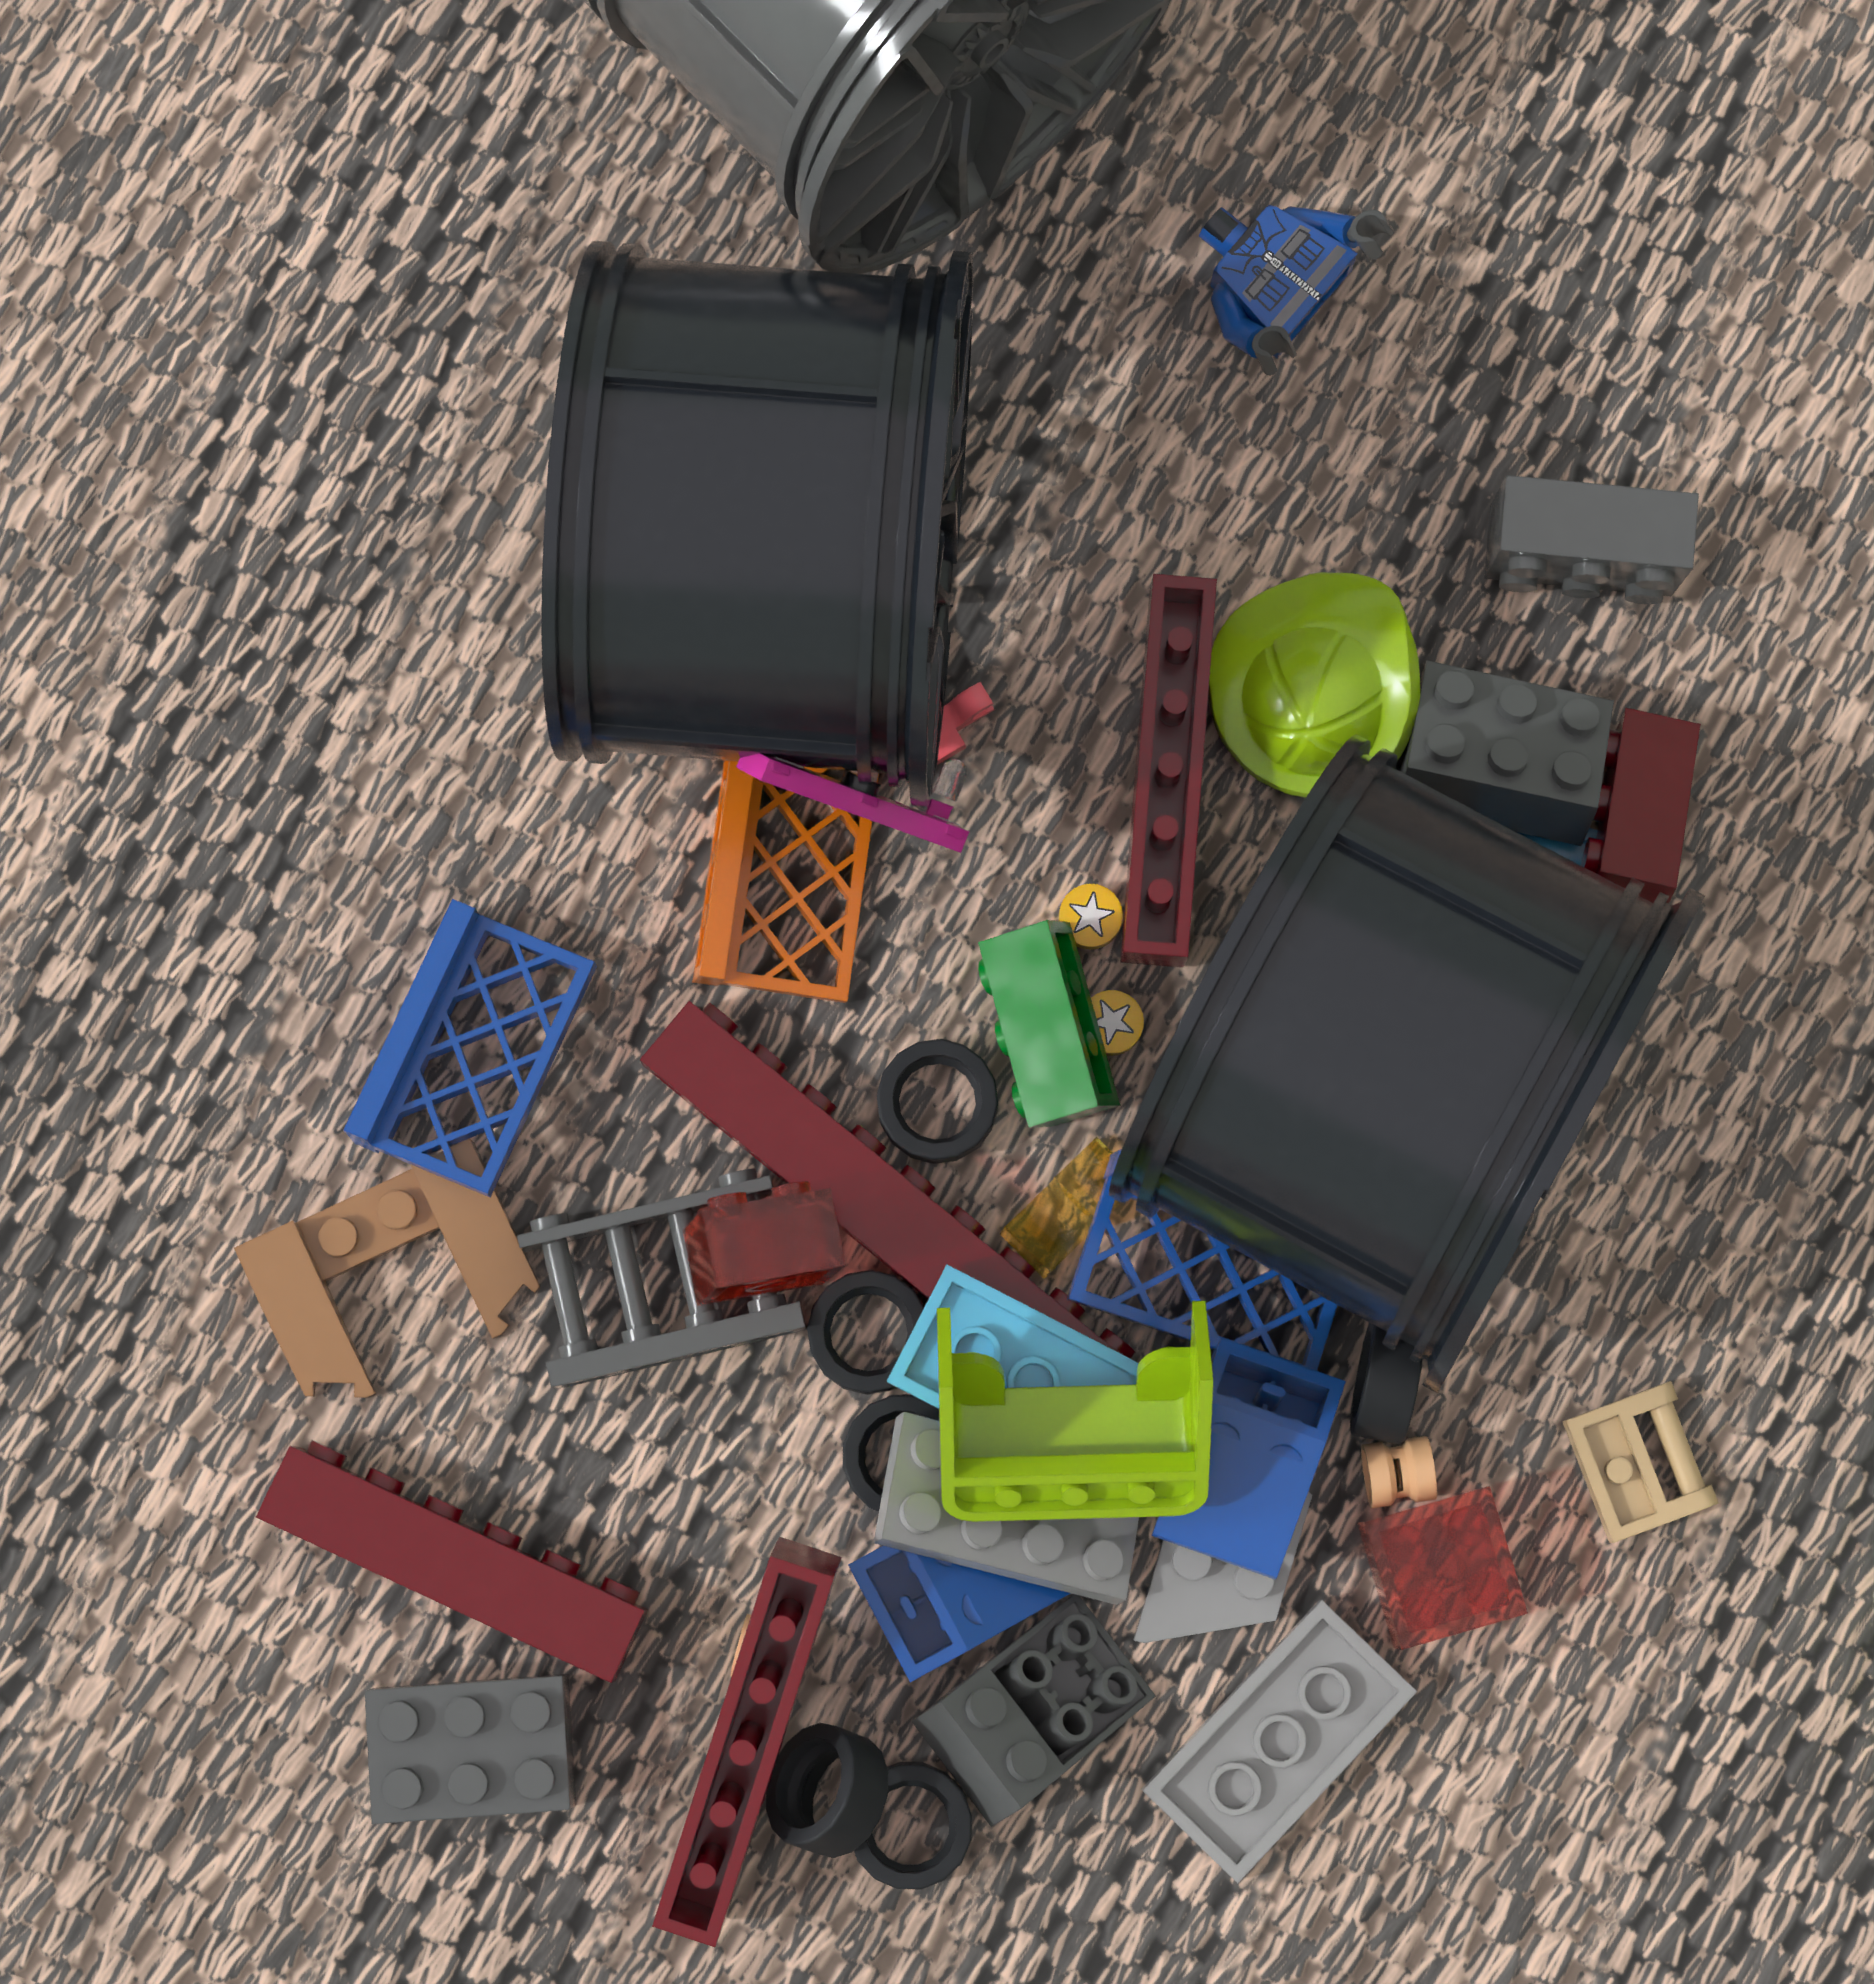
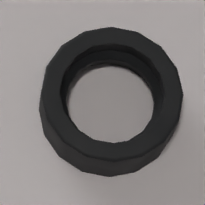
(932, 1053)
(827, 1306)
(1384, 1389)
(859, 1434)
(858, 1799)
(956, 1845)

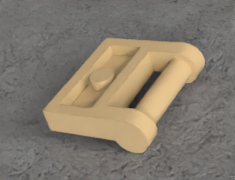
(1621, 1469)

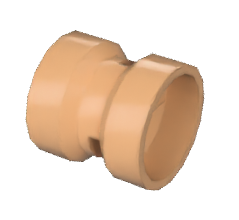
(1413, 1469)

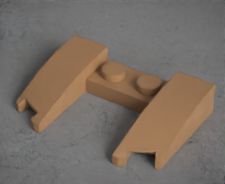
(297, 1259)

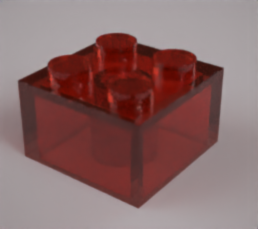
(763, 1244)
(1442, 1568)

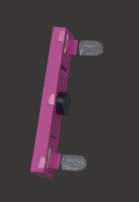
(864, 799)

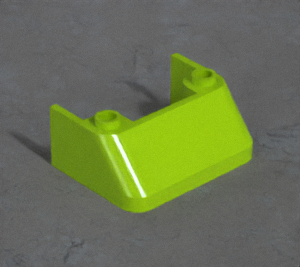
(1076, 1446)

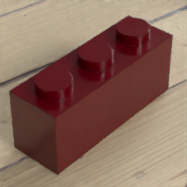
(1644, 802)

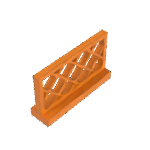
(729, 882)

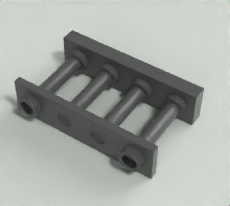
(643, 1341)

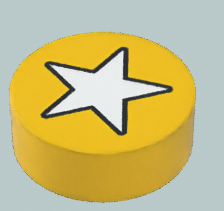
(1093, 915)
(1118, 1020)

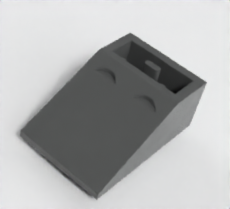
(1034, 1710)

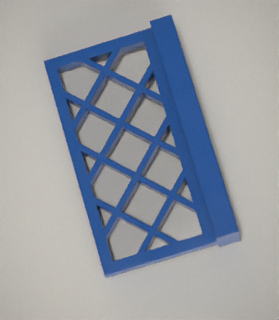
(416, 1037)
(1148, 1317)

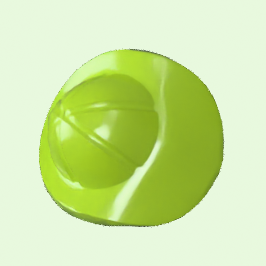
(1309, 672)

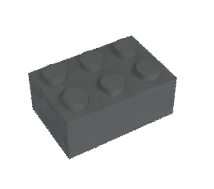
(1590, 538)
(1511, 749)
(470, 1749)

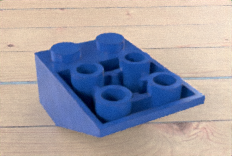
(1263, 1458)
(940, 1607)

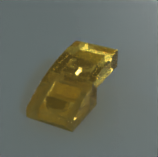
(1061, 1212)

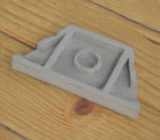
(1205, 1595)

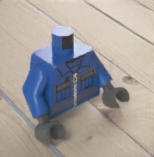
(1282, 272)

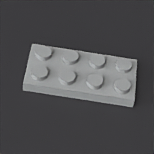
(1063, 1554)
(1279, 1740)

